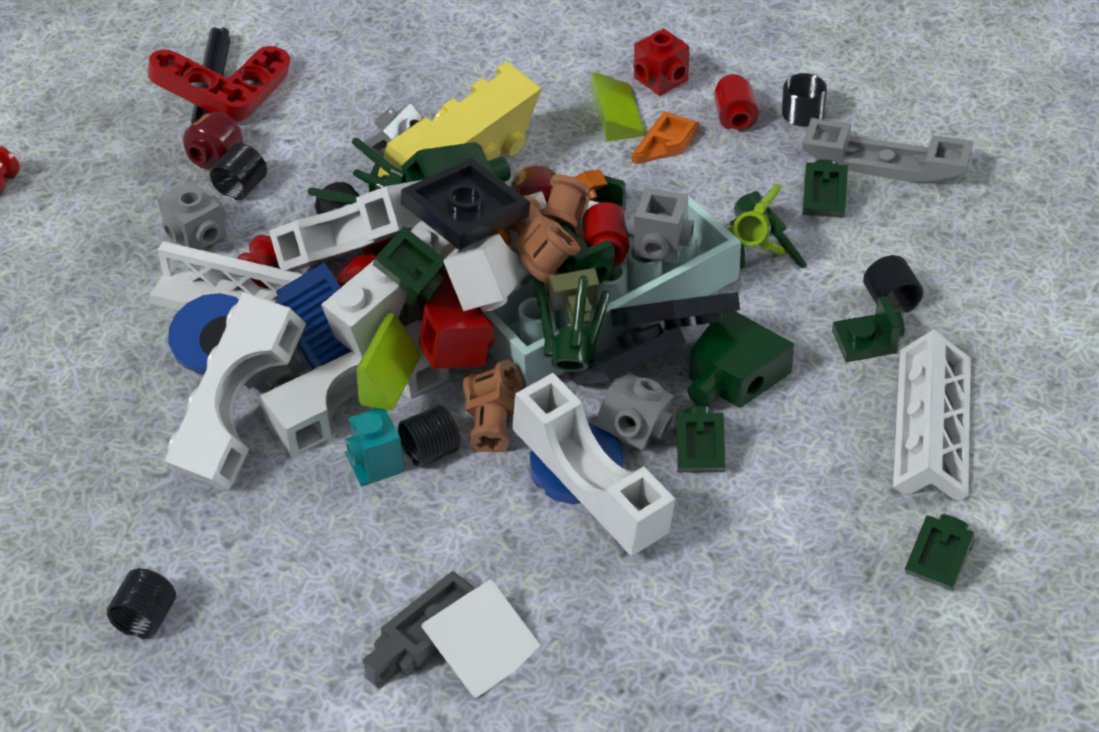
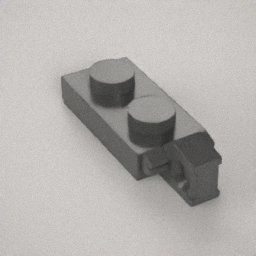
(403, 640)

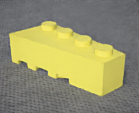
(491, 116)

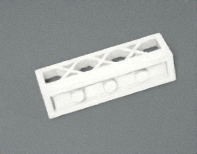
(182, 286)
(924, 410)

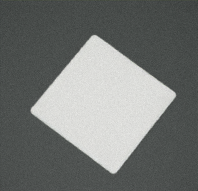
(481, 638)

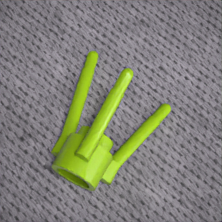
(755, 227)

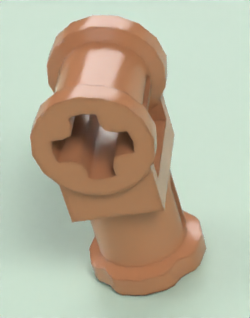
(567, 202)
(542, 243)
(490, 401)

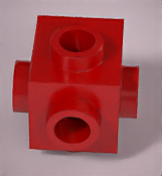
(661, 62)

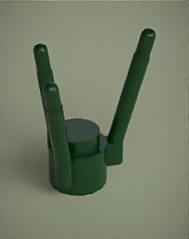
(395, 176)
(747, 203)
(571, 347)

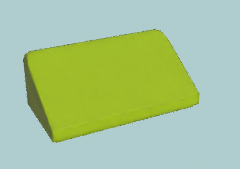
(615, 108)
(386, 365)

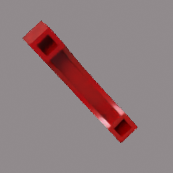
(447, 332)

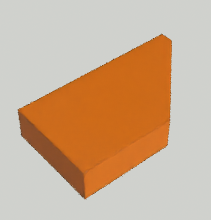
(666, 138)

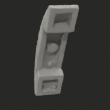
(898, 161)

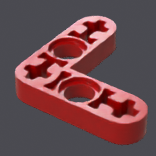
(223, 95)

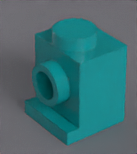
(374, 447)

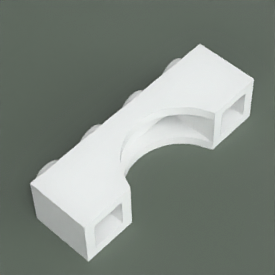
(343, 230)
(487, 270)
(370, 295)
(254, 339)
(303, 408)
(625, 502)

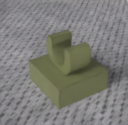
(564, 289)

